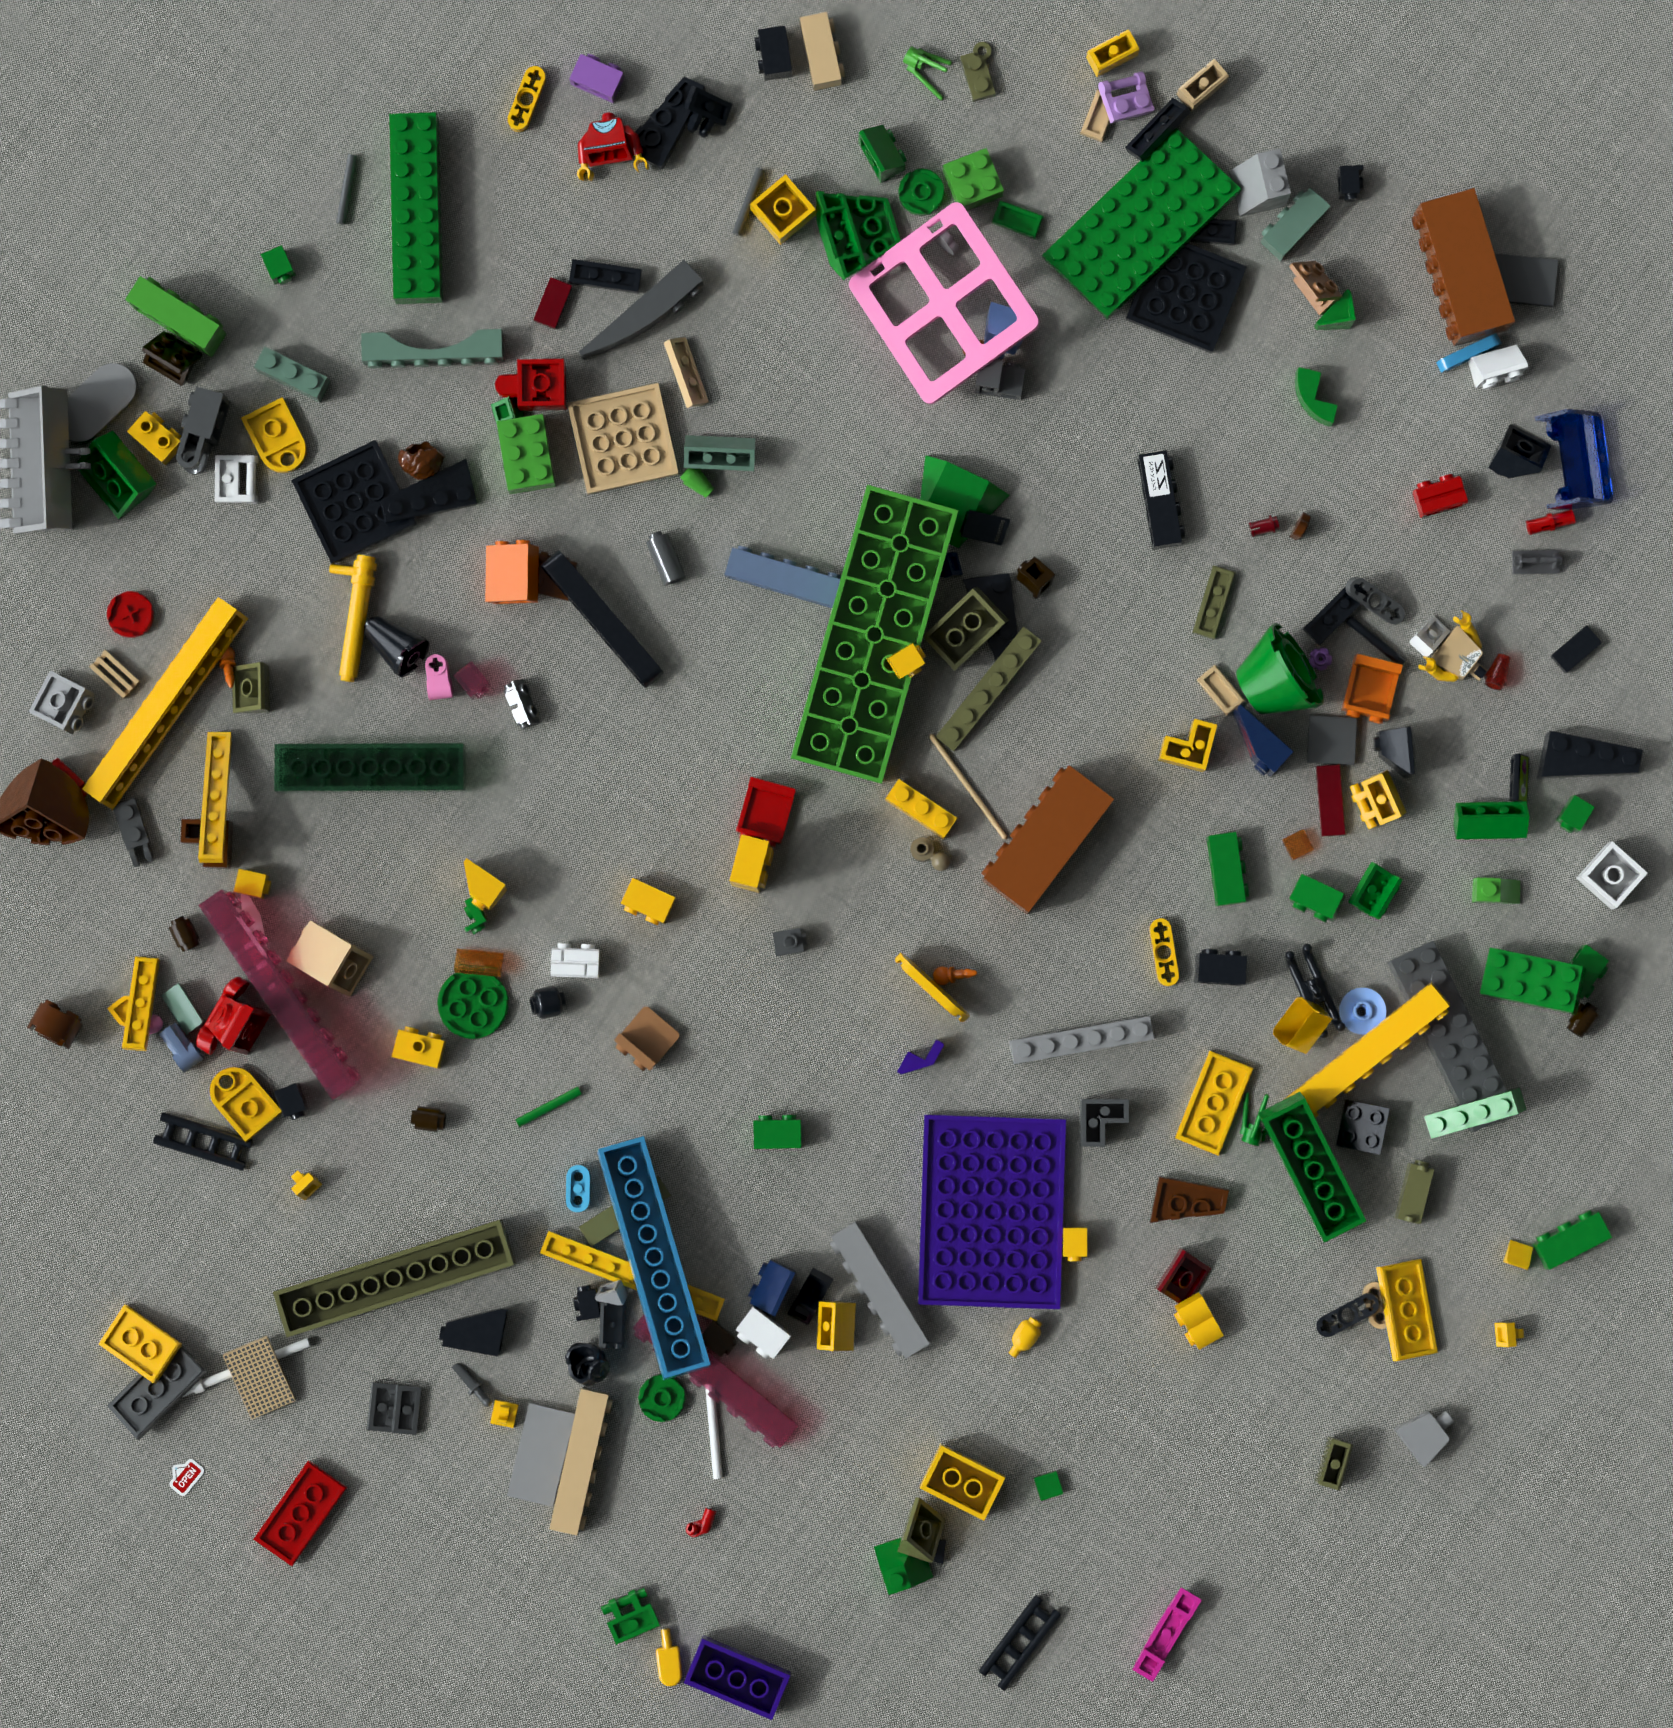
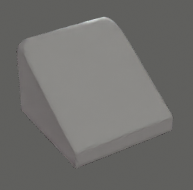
(612, 1293)

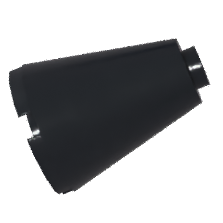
(396, 645)

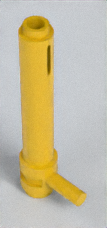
(362, 581)

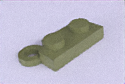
(977, 73)

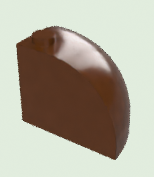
(44, 806)

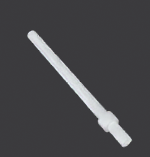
(224, 1375)

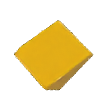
(1518, 1255)

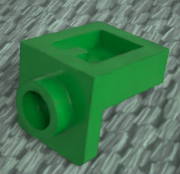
(474, 913)

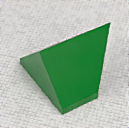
(1339, 315)

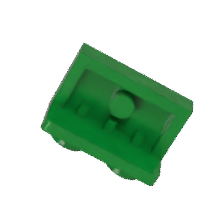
(1375, 891)

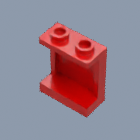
(766, 811)

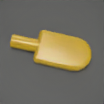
(668, 1660)

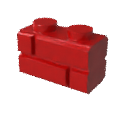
(1439, 496)

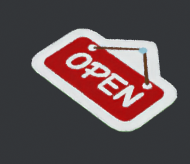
(185, 1476)

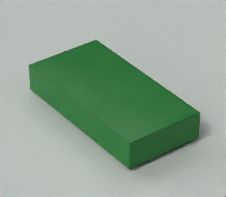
(1017, 219)

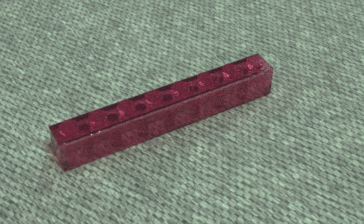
(738, 1395)

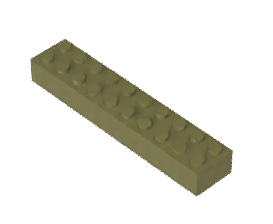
(394, 1278)

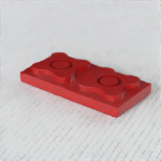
(300, 1513)

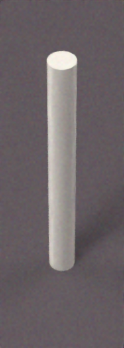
(714, 1437)

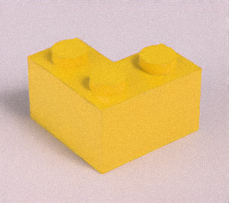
(1193, 752)

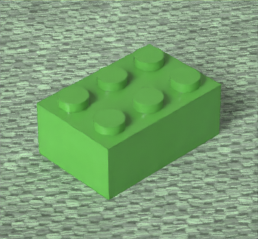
(526, 454)

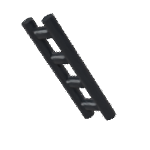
(189, 1148)
(1005, 1644)

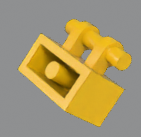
(1382, 797)

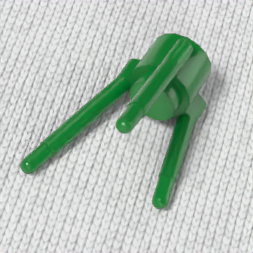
(1253, 1133)

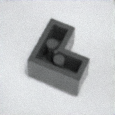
(1000, 380)
(1095, 1114)

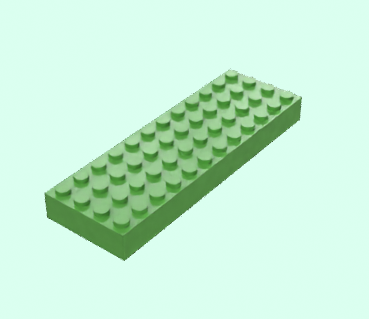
(875, 613)

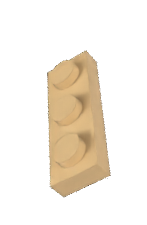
(686, 372)

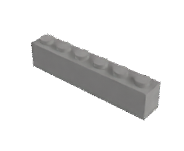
(1081, 1040)
(879, 1289)

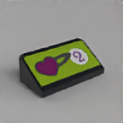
(1519, 778)

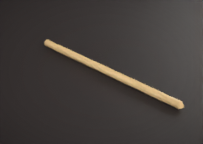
(967, 785)

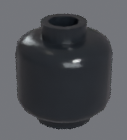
(547, 1002)

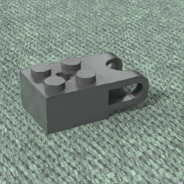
(201, 428)

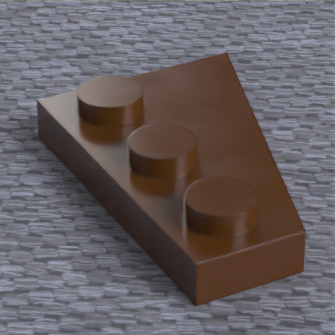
(1185, 1199)

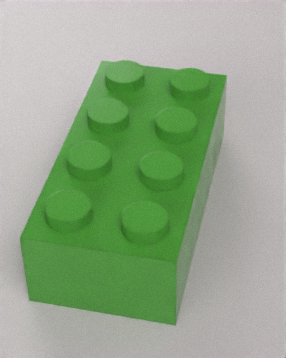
(174, 315)

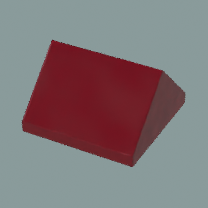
(1183, 1277)

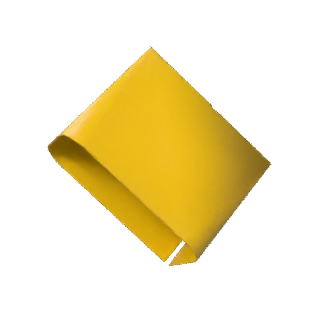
(1301, 1025)

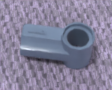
(184, 1052)

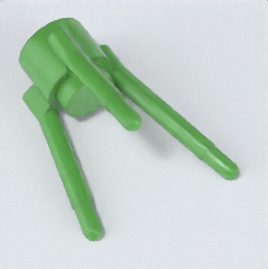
(916, 58)

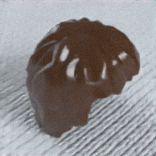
(420, 460)

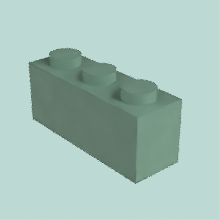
(1294, 223)
(292, 374)
(719, 453)

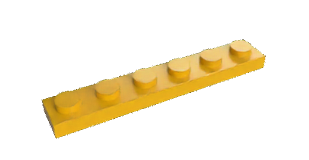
(215, 797)

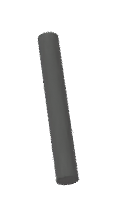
(346, 189)
(750, 196)

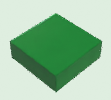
(1048, 1485)

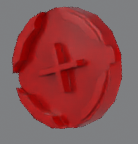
(130, 614)

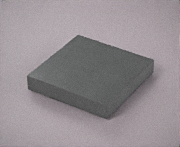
(1331, 740)

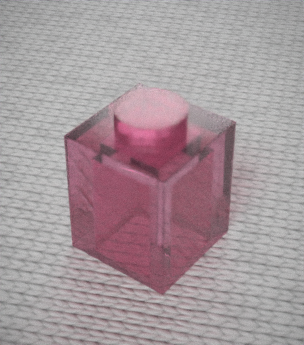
(472, 681)

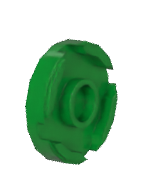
(921, 192)
(661, 1399)

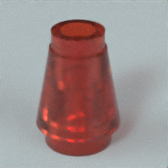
(1498, 672)

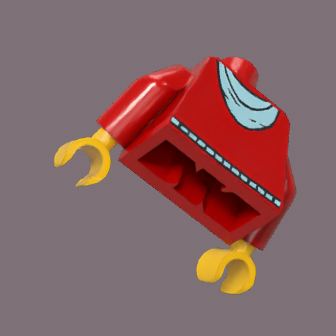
(608, 143)

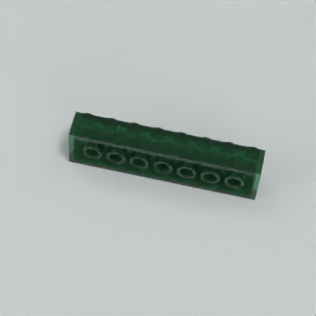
(370, 768)

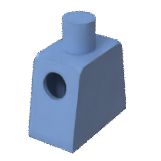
(997, 320)

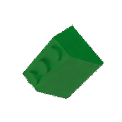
(116, 474)

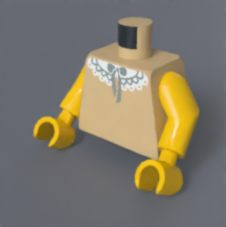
(1457, 654)

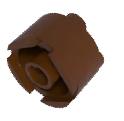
(54, 1024)

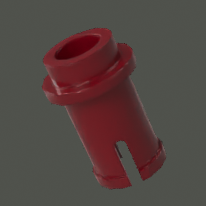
(1266, 525)

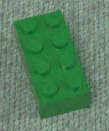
(1533, 981)

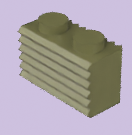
(1334, 1463)

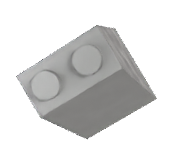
(1261, 183)

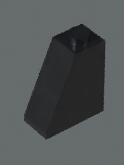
(476, 1333)

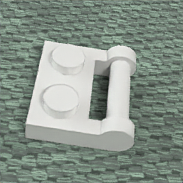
(228, 479)

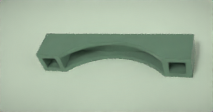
(481, 346)

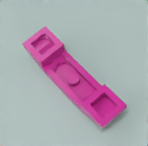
(1166, 1633)

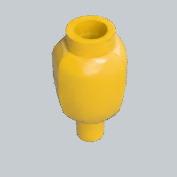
(1025, 1336)

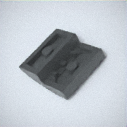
(393, 1408)

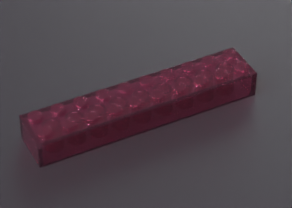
(280, 994)

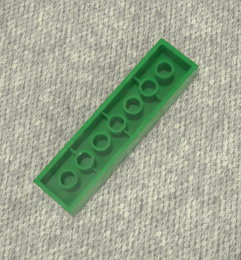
(416, 208)

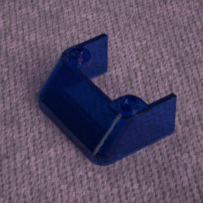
(1582, 458)

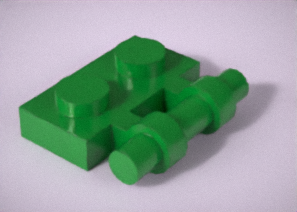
(634, 1622)

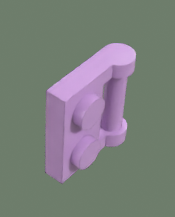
(1129, 104)

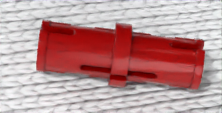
(1550, 522)

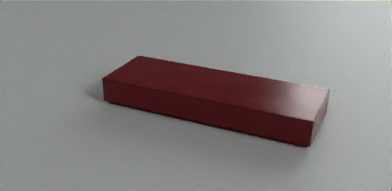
(1330, 800)

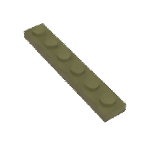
(988, 688)

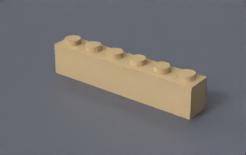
(580, 1460)

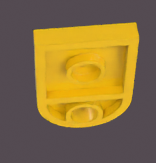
(275, 435)
(244, 1103)

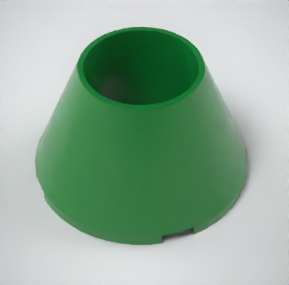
(1278, 675)

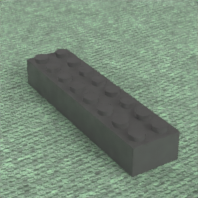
(1454, 1037)

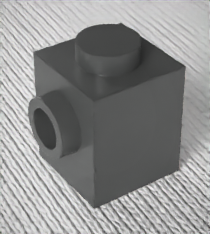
(789, 942)

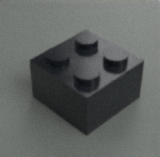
(1220, 968)

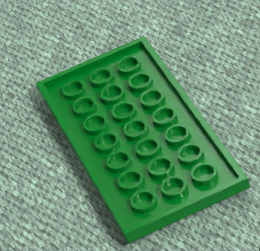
(1141, 223)

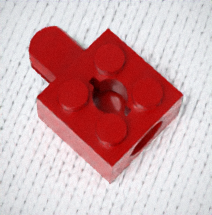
(537, 385)

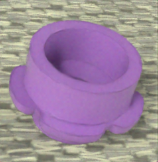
(1314, 661)

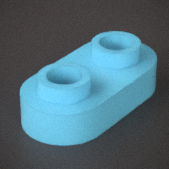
(578, 1188)

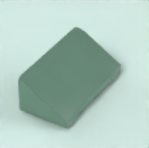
(183, 1008)

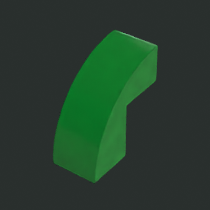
(1306, 388)

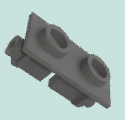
(519, 693)

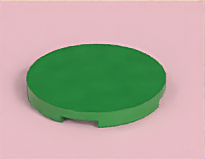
(472, 1004)

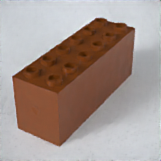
(1463, 267)
(1046, 838)

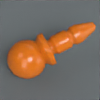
(227, 663)
(943, 975)

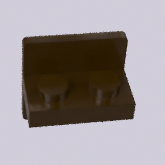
(170, 357)

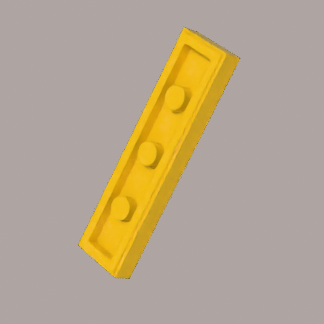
(140, 1003)

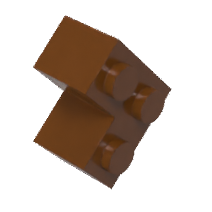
(191, 835)

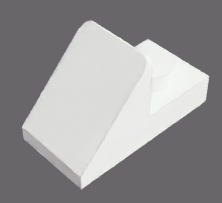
(1429, 636)

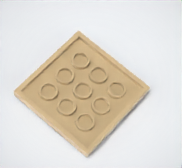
(622, 438)

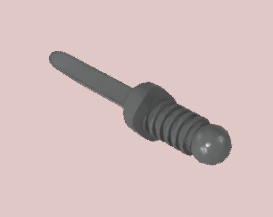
(472, 1385)

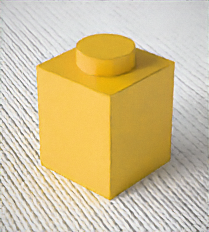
(252, 884)
(1074, 1243)

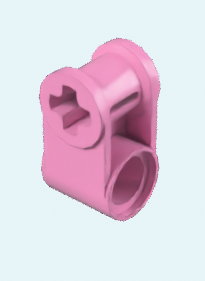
(438, 683)

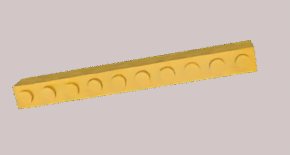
(165, 703)

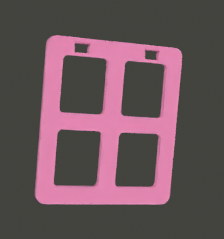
(944, 304)

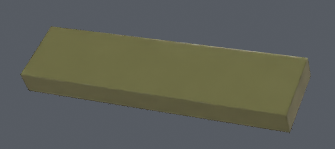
(606, 1222)

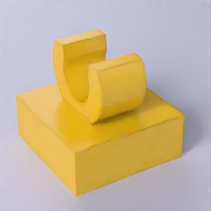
(305, 1185)
(1507, 1334)
(504, 1413)

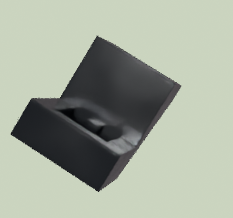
(810, 1296)

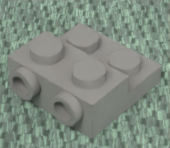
(62, 703)

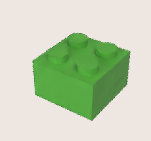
(973, 179)

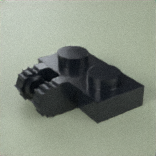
(706, 106)

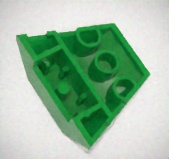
(854, 230)
(960, 490)

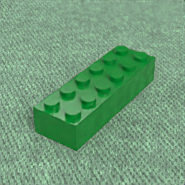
(1312, 1167)

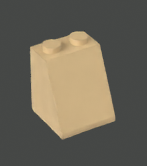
(329, 958)

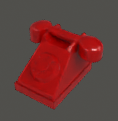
(232, 1022)

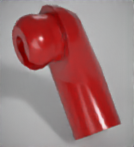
(703, 1525)

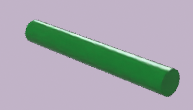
(549, 1106)

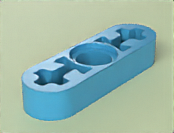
(1464, 355)

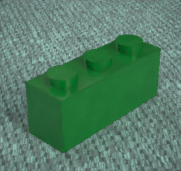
(1491, 820)
(1227, 869)
(1571, 1239)

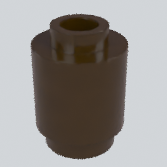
(184, 933)
(1584, 1020)
(428, 1119)

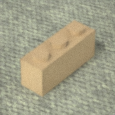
(821, 50)

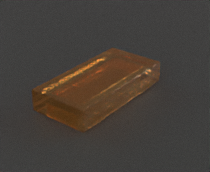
(478, 962)

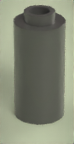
(665, 558)

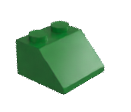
(881, 152)

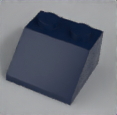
(772, 1286)

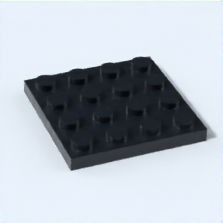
(1189, 297)
(346, 500)

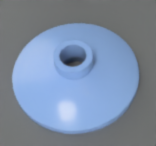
(1371, 1003)

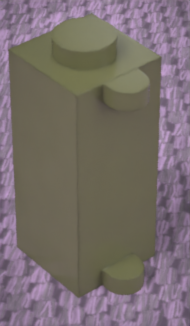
(1414, 1192)

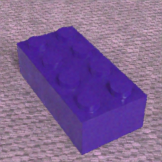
(737, 1677)

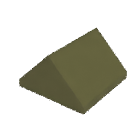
(251, 688)
(921, 1531)

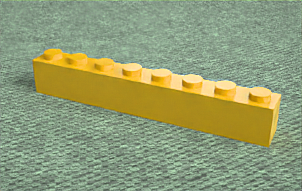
(1374, 1048)

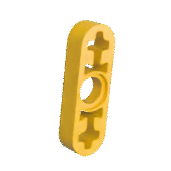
(538, 85)
(1155, 935)

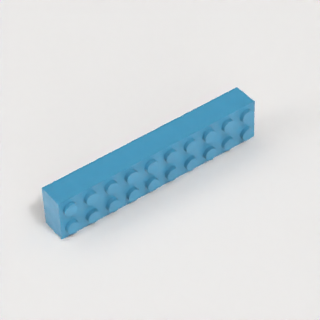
(653, 1258)

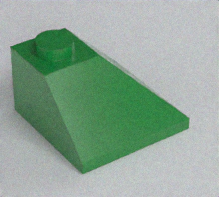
(899, 1569)

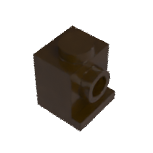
(1042, 576)

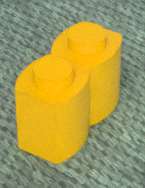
(1198, 1321)

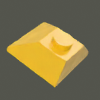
(482, 886)

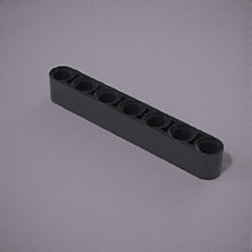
(602, 619)

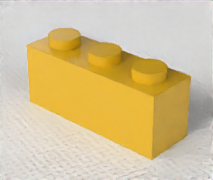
(921, 809)

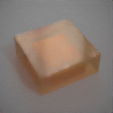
(1297, 844)

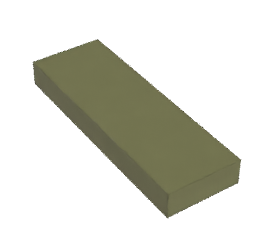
(1213, 602)

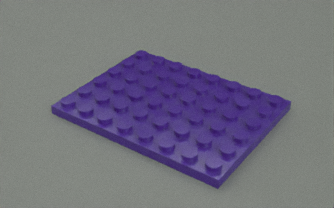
(992, 1212)

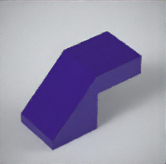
(912, 1062)

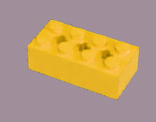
(750, 864)

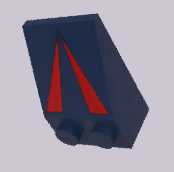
(1263, 746)

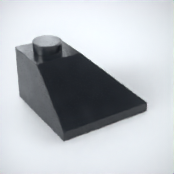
(1519, 454)
(1396, 750)

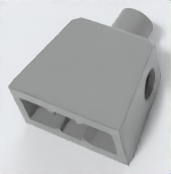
(1425, 1435)

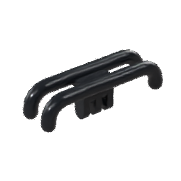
(1314, 989)

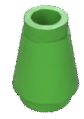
(697, 481)

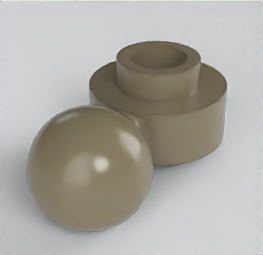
(939, 860)

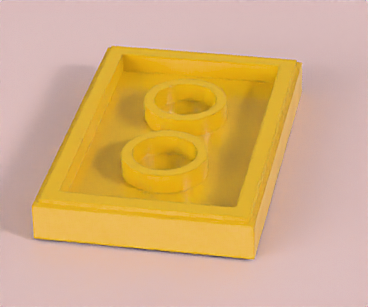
(140, 1344)

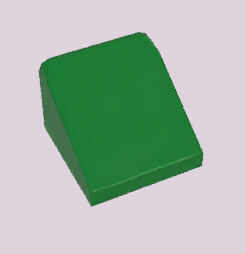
(506, 409)

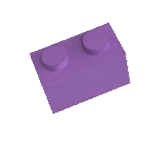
(597, 77)

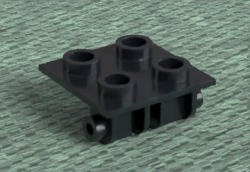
(1363, 1127)

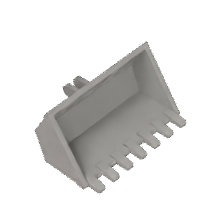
(38, 460)

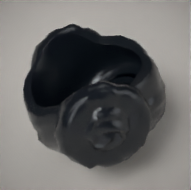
(586, 1363)

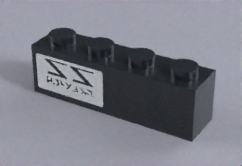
(1160, 500)

